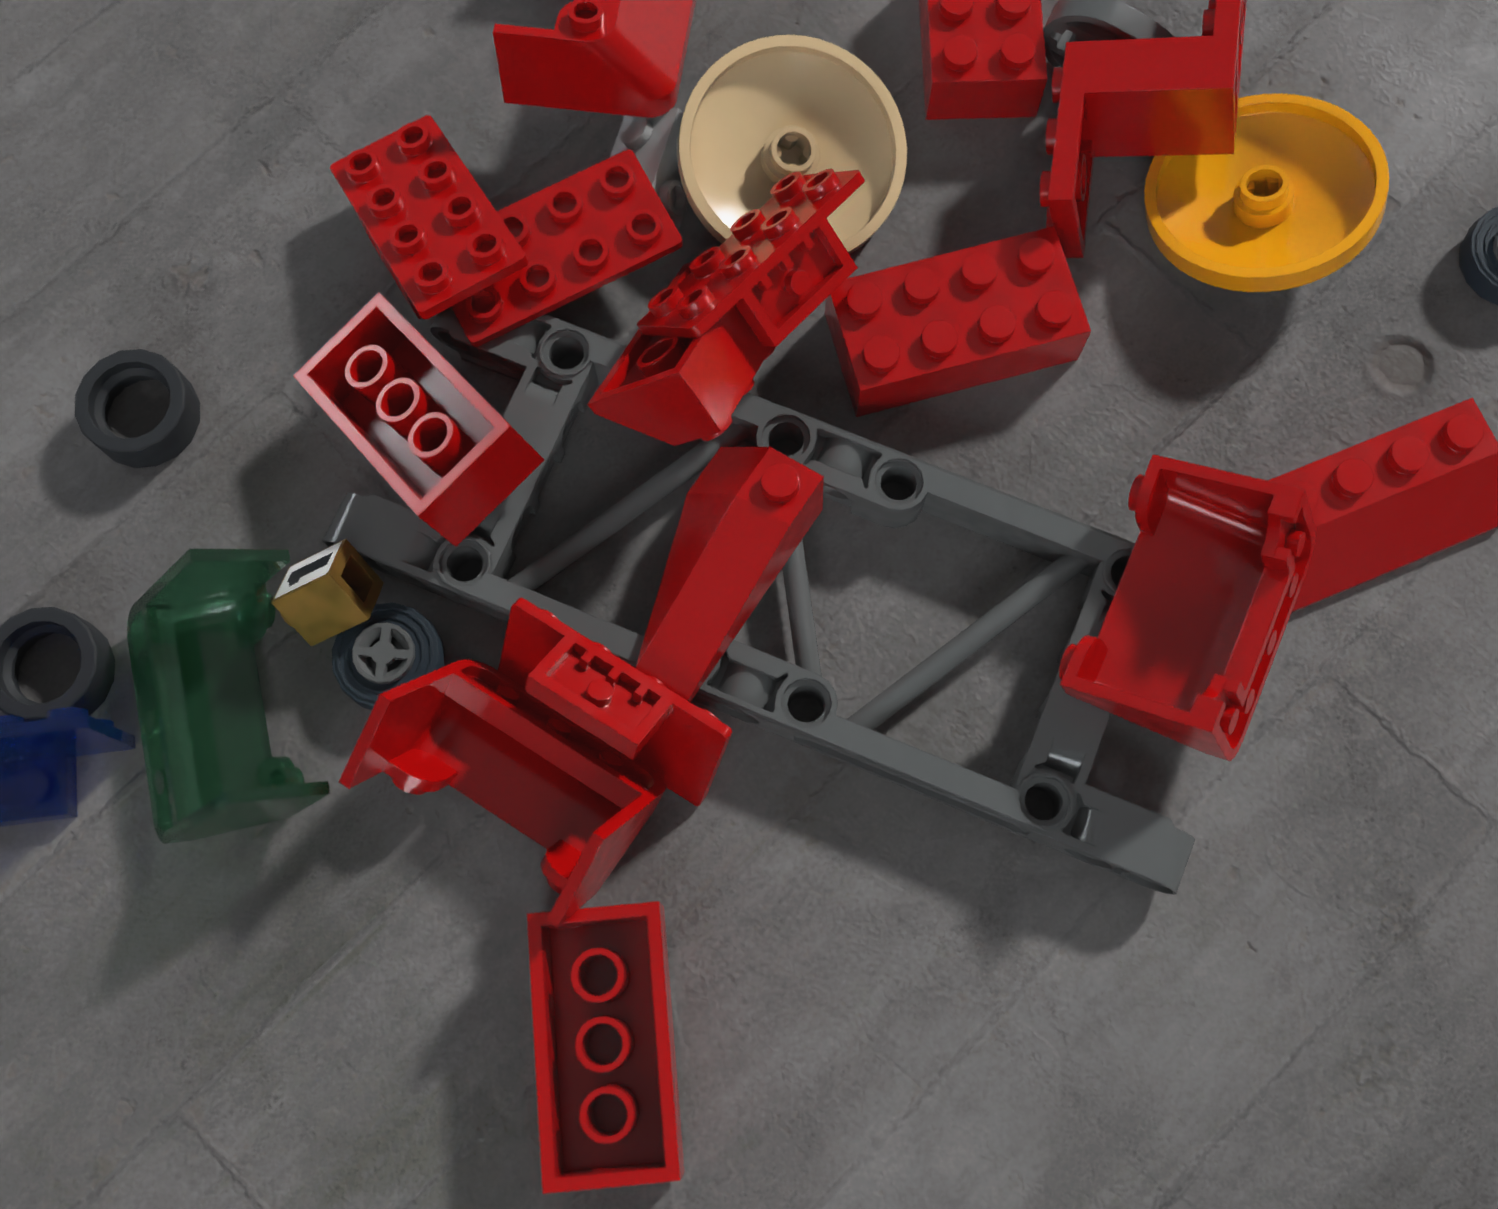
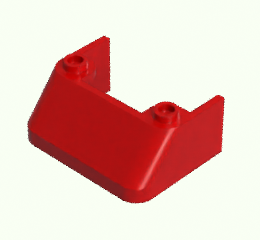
(599, 57)
(518, 762)

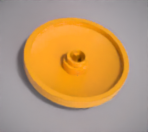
(1281, 208)

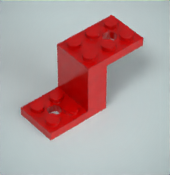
(1139, 102)

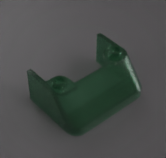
(204, 697)

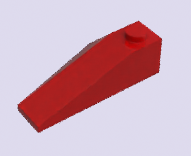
(725, 554)

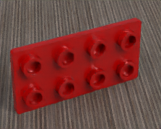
(427, 217)
(574, 242)
(770, 268)
(613, 700)

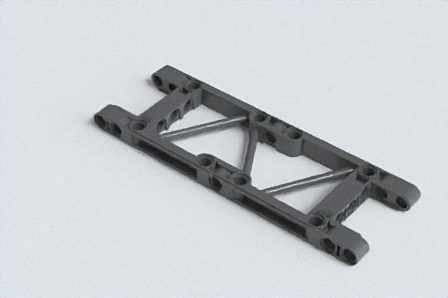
(759, 685)

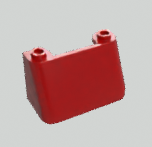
(1197, 604)

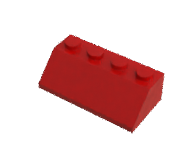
(682, 385)
(1398, 498)

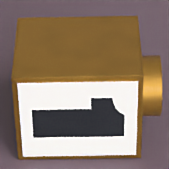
(328, 593)

